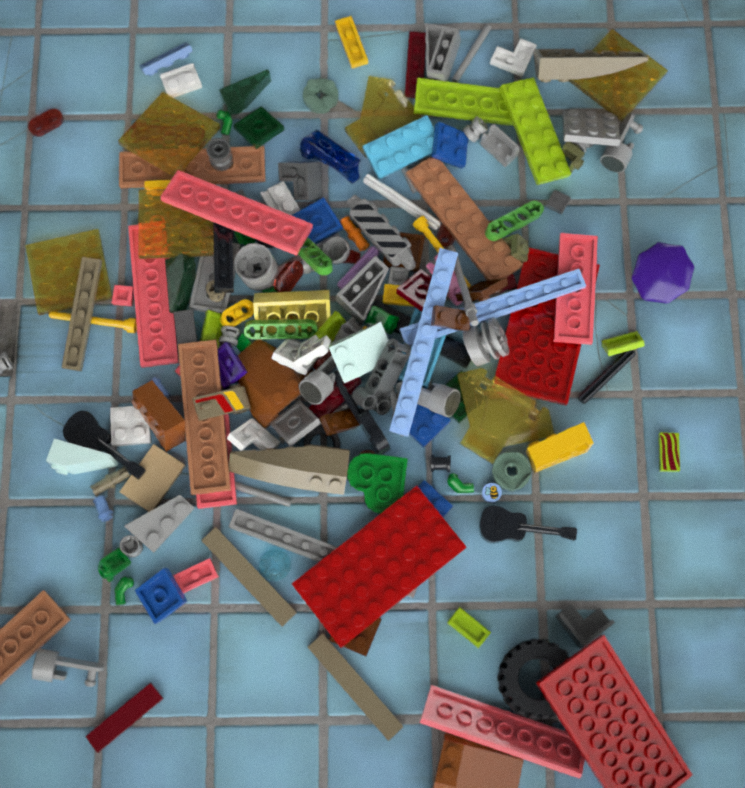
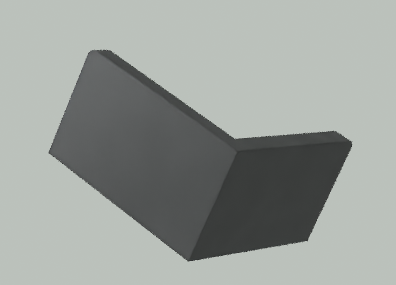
(305, 178)
(580, 629)

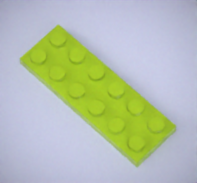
(460, 101)
(535, 131)

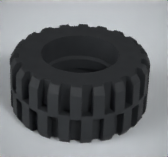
(509, 673)

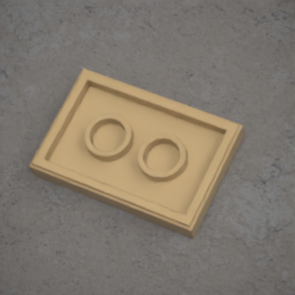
(157, 480)

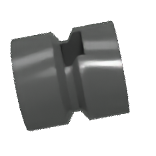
(219, 154)

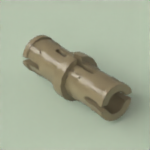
(110, 481)

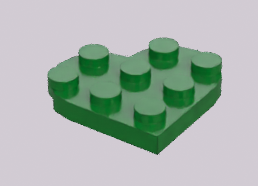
(379, 479)

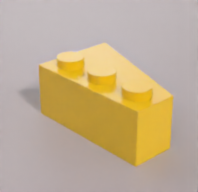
(559, 447)

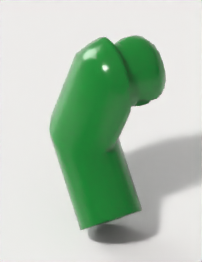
(226, 120)
(457, 485)
(120, 589)

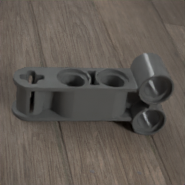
(383, 378)

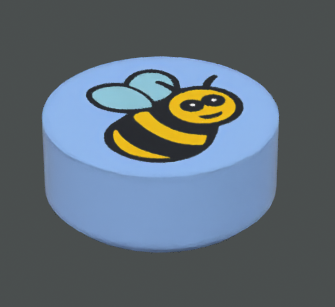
(491, 492)

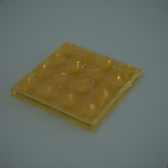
(624, 89)
(169, 134)
(170, 231)
(56, 269)

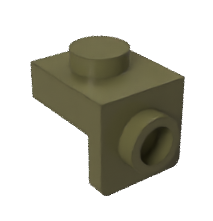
(574, 154)
(518, 246)

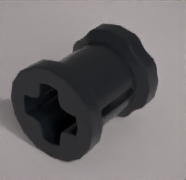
(440, 463)

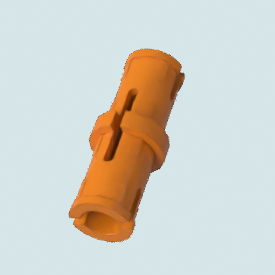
(354, 234)

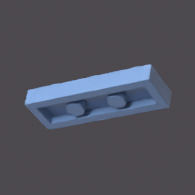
(166, 59)

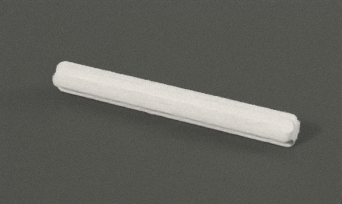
(401, 201)

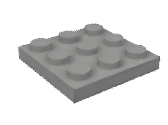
(591, 128)

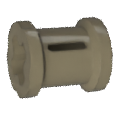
(212, 295)

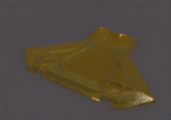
(380, 113)
(498, 415)

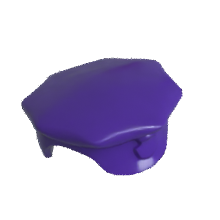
(663, 273)

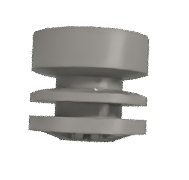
(253, 258)
(482, 343)

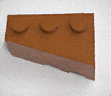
(159, 415)

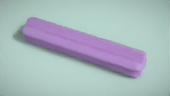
(360, 264)

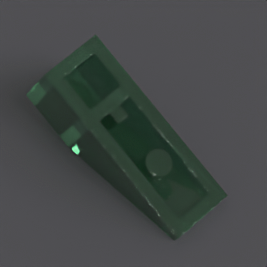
(242, 93)
(180, 281)

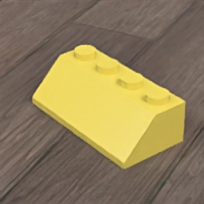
(298, 304)

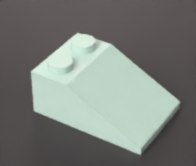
(359, 351)
(76, 459)

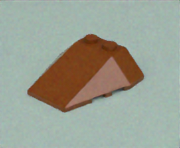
(267, 382)
(475, 765)

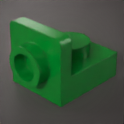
(378, 315)
(113, 564)

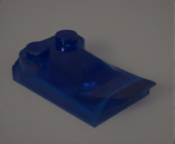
(330, 153)

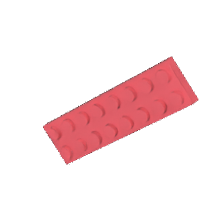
(237, 212)
(154, 322)
(502, 731)

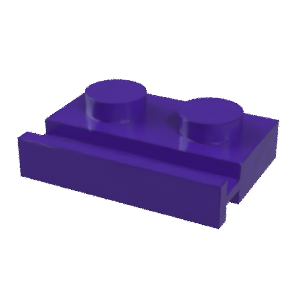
(230, 365)

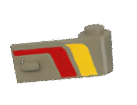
(221, 403)

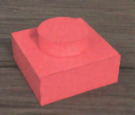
(123, 295)

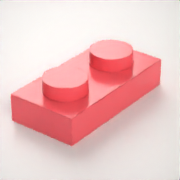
(196, 576)

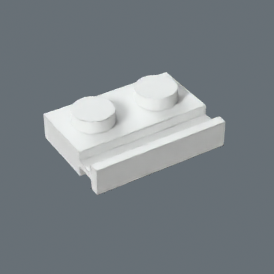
(181, 80)
(280, 199)

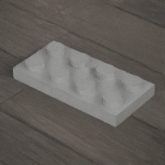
(205, 273)

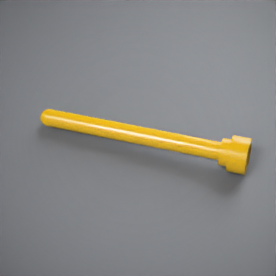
(422, 225)
(128, 324)

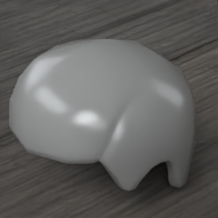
(336, 249)

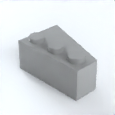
(441, 50)
(362, 290)
(160, 522)

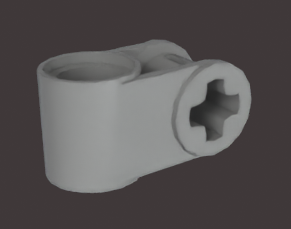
(348, 328)

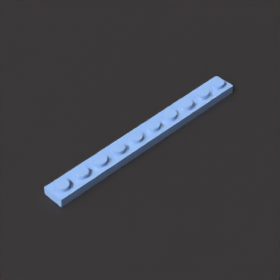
(513, 301)
(423, 344)

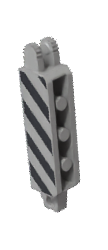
(380, 233)

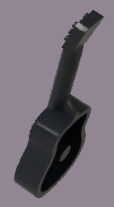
(365, 420)
(85, 431)
(501, 525)

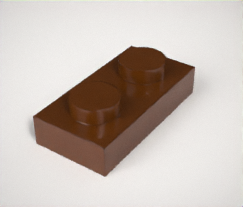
(450, 318)
(339, 422)

